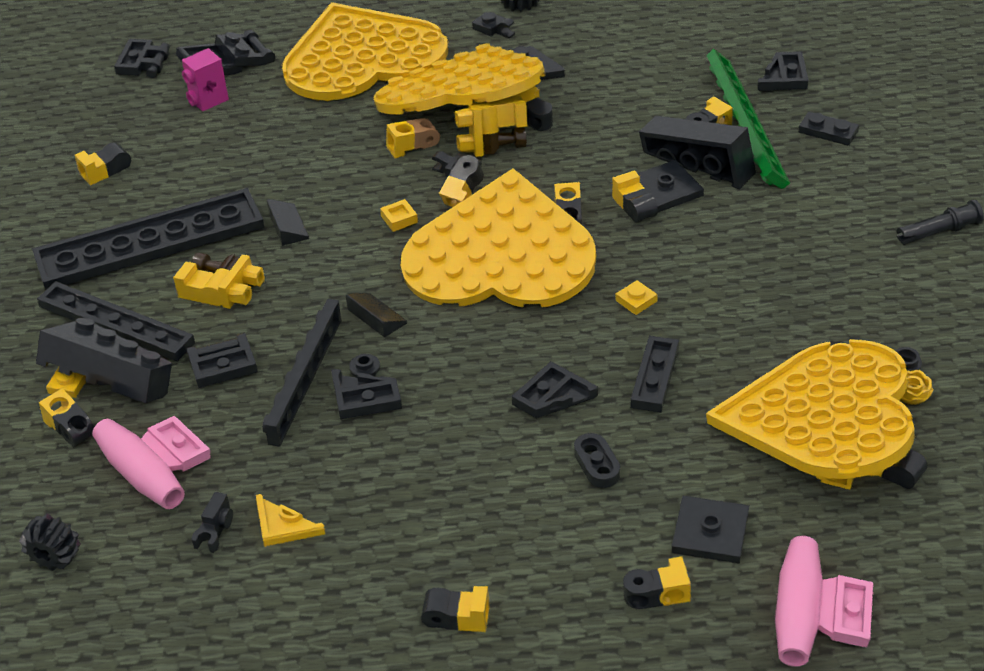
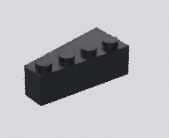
(703, 146)
(105, 359)

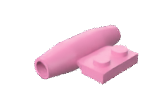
(151, 459)
(808, 604)

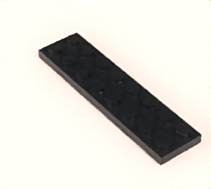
(147, 238)

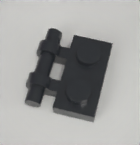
(141, 55)

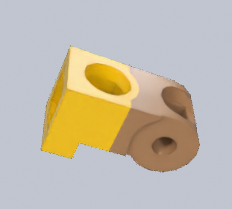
(410, 136)

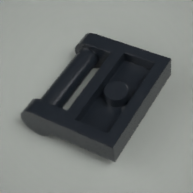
(238, 52)
(222, 361)

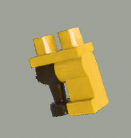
(484, 125)
(218, 281)

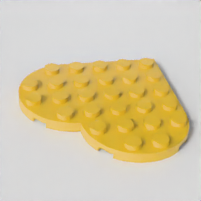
(356, 48)
(477, 75)
(500, 244)
(826, 411)

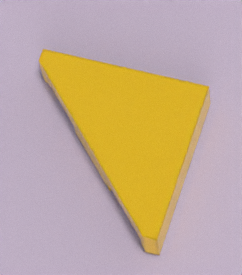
(283, 524)

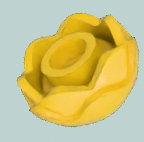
(918, 388)

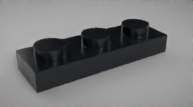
(655, 374)

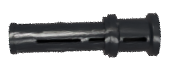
(951, 219)

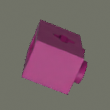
(204, 80)

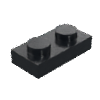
(828, 128)

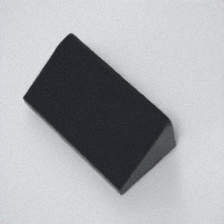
(286, 222)
(374, 313)

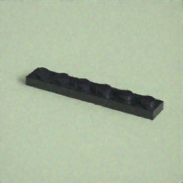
(126, 323)
(302, 374)

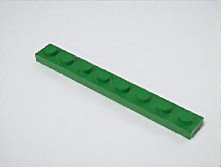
(746, 116)

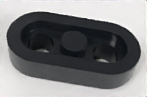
(601, 465)

